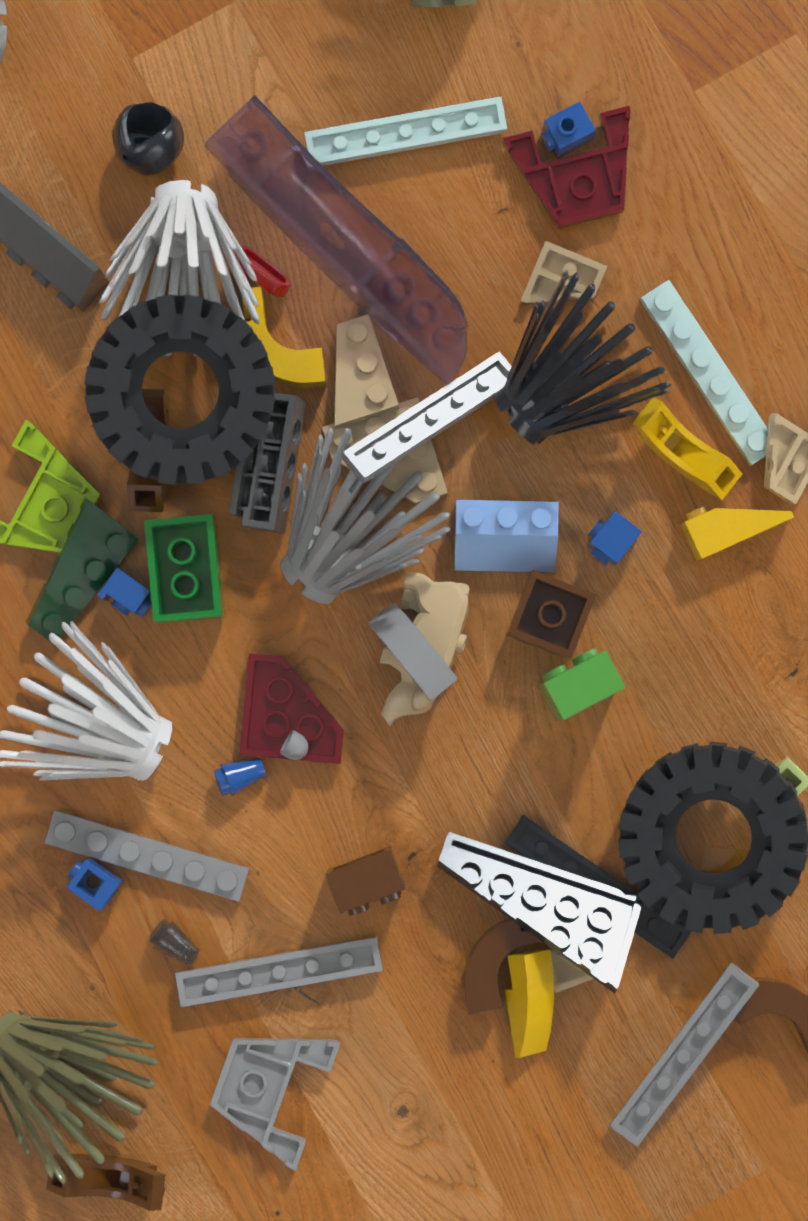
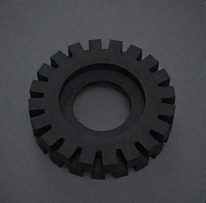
(117, 400)
(702, 898)

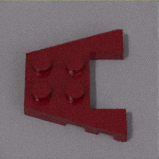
(582, 184)

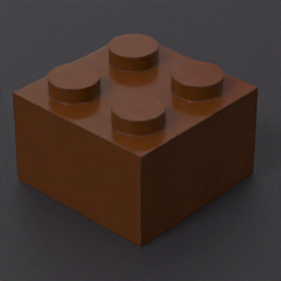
(551, 614)
(365, 881)

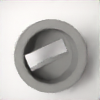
(295, 746)

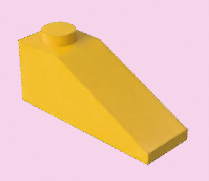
(725, 527)

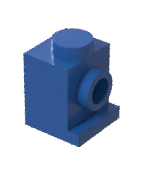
(127, 594)
(99, 896)

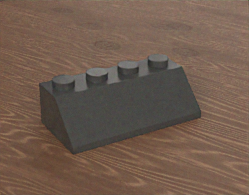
(48, 253)

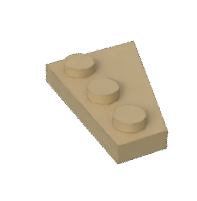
(361, 375)

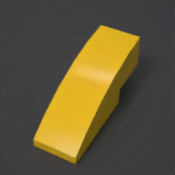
(530, 1000)

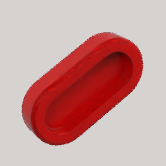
(267, 275)

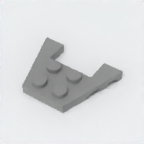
(256, 1082)

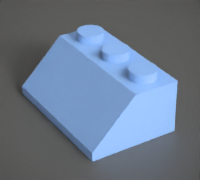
(506, 536)

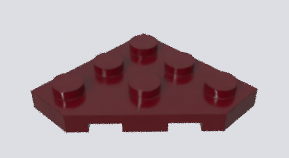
(281, 703)

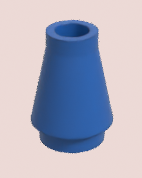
(238, 775)

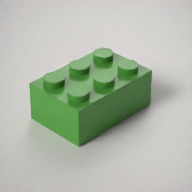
(581, 685)

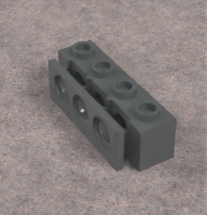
(267, 475)

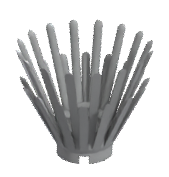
(329, 556)

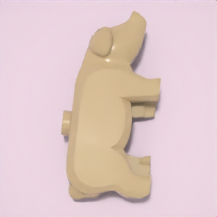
(441, 620)

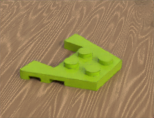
(51, 499)

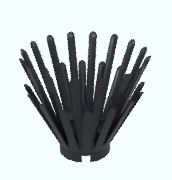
(544, 389)

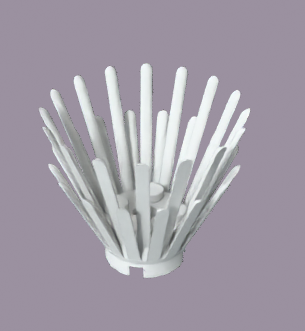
(186, 230)
(121, 738)

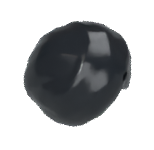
(147, 137)

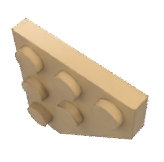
(421, 459)

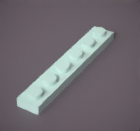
(407, 131)
(707, 371)

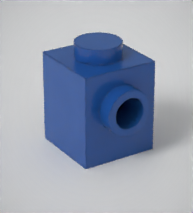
(567, 130)
(612, 539)

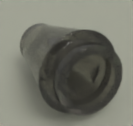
(173, 942)

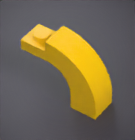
(290, 367)
(684, 451)

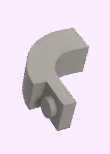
(412, 651)

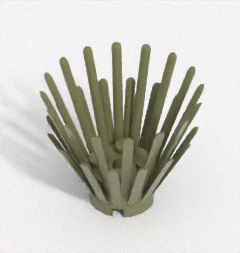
(31, 1063)

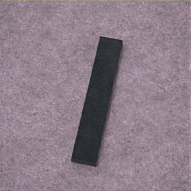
(541, 846)

